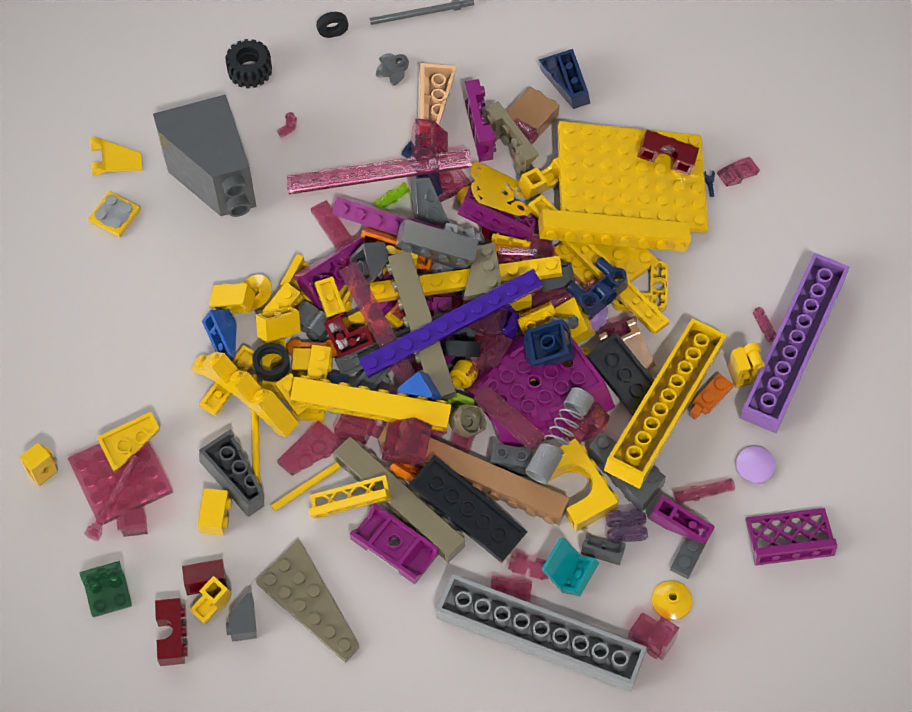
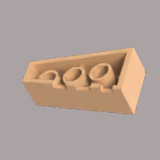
(433, 90)

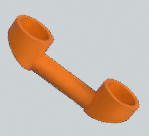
(296, 343)

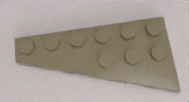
(301, 592)

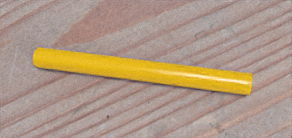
(305, 486)

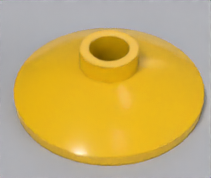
(262, 288)
(670, 608)

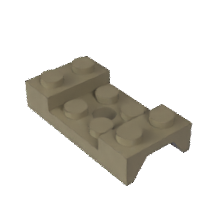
(512, 137)

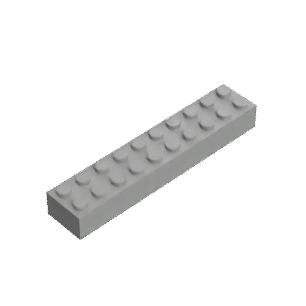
(541, 632)

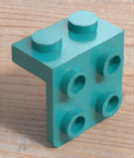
(569, 569)

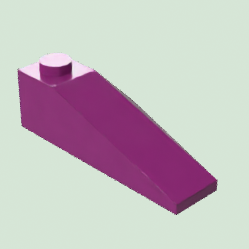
(325, 268)

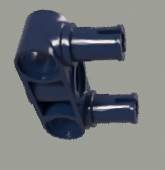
(603, 292)

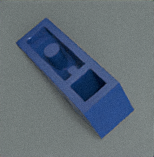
(221, 331)

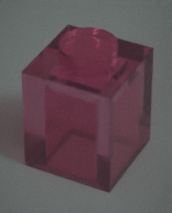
(132, 522)

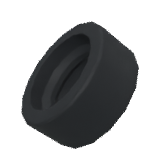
(269, 348)
(462, 348)

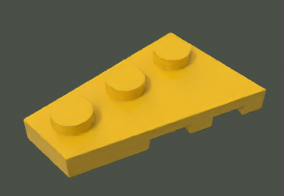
(127, 439)

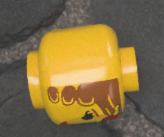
(464, 374)

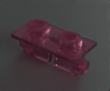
(522, 563)
(517, 588)

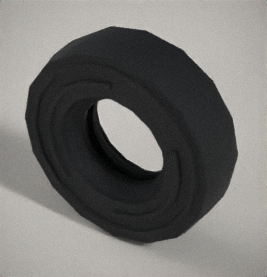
(329, 18)

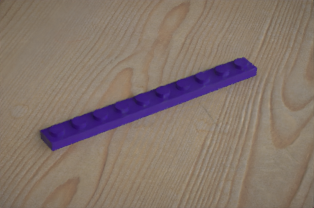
(451, 323)

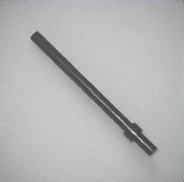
(455, 5)

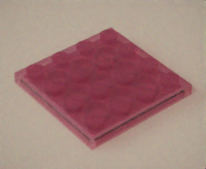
(98, 480)

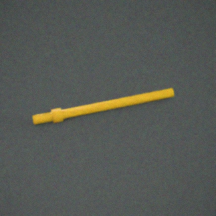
(255, 441)

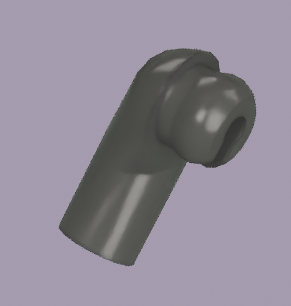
(572, 321)

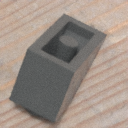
(242, 620)

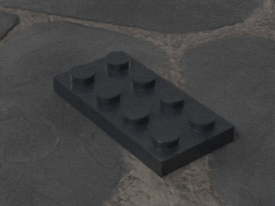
(621, 371)

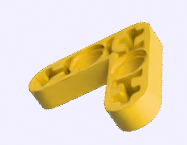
(652, 296)

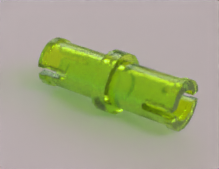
(392, 196)

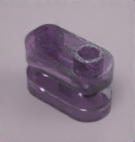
(626, 526)

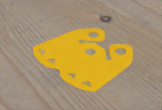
(490, 185)

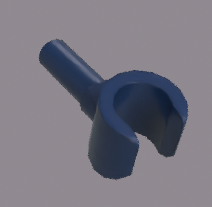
(709, 180)

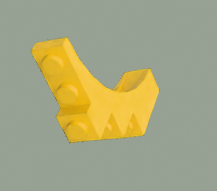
(243, 386)

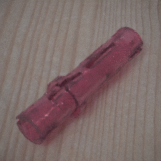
(696, 493)

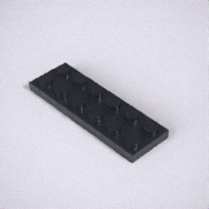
(467, 508)

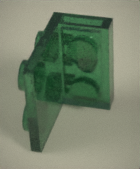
(106, 589)

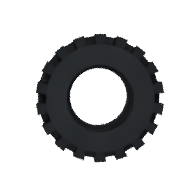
(246, 52)

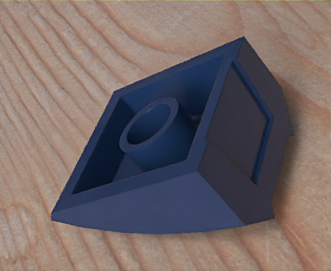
(549, 344)

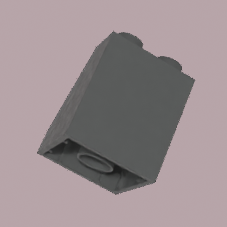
(207, 154)

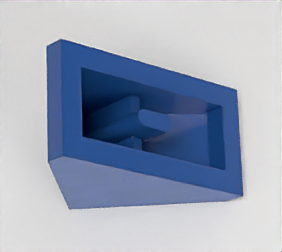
(420, 385)

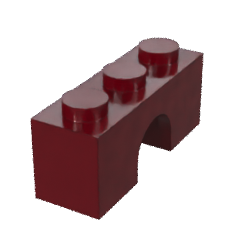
(682, 154)
(172, 649)

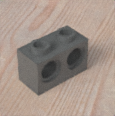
(511, 458)

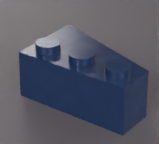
(565, 75)

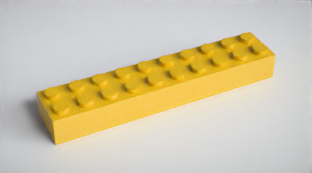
(665, 403)

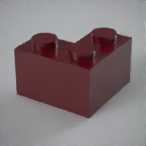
(345, 338)

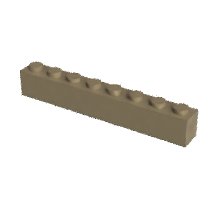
(417, 315)
(404, 503)

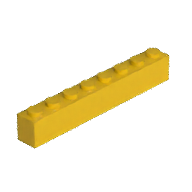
(614, 230)
(368, 403)

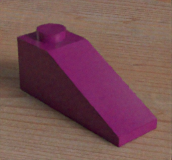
(681, 521)

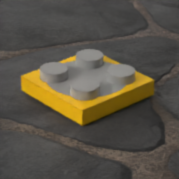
(114, 214)

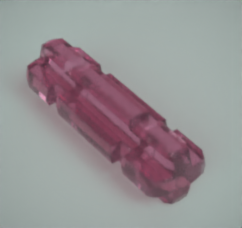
(764, 324)

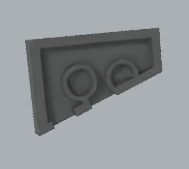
(427, 203)

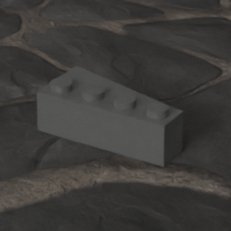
(437, 244)
(600, 450)

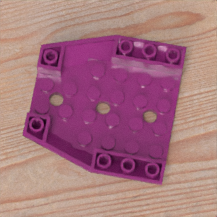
(541, 402)

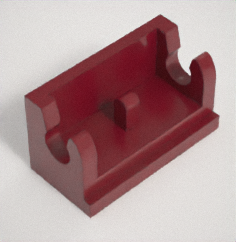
(198, 574)

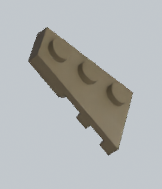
(483, 273)

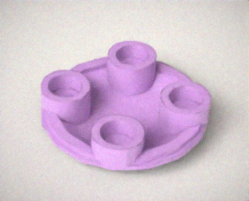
(755, 464)

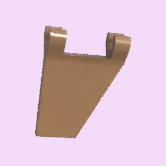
(635, 343)

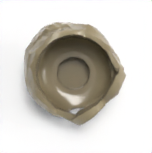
(467, 419)

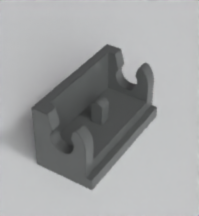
(603, 549)

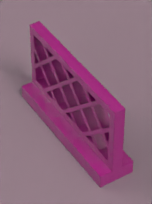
(496, 220)
(791, 552)

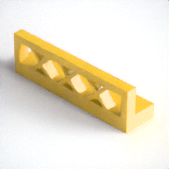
(351, 501)

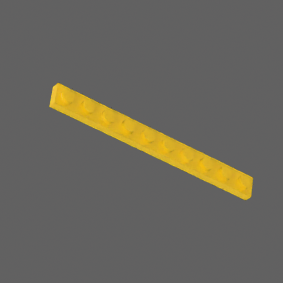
(588, 255)
(457, 280)

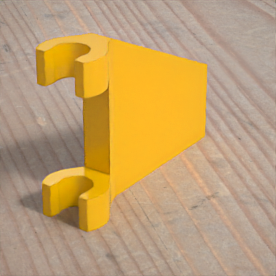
(114, 157)

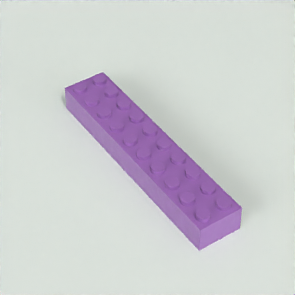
(794, 343)

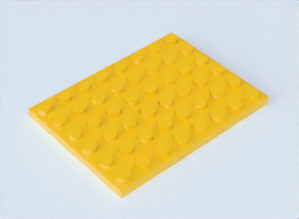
(607, 178)

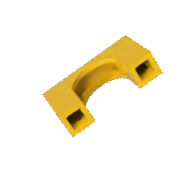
(600, 499)

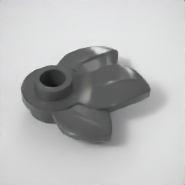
(391, 69)

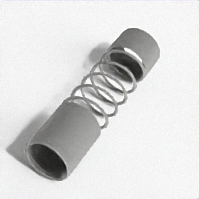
(547, 457)

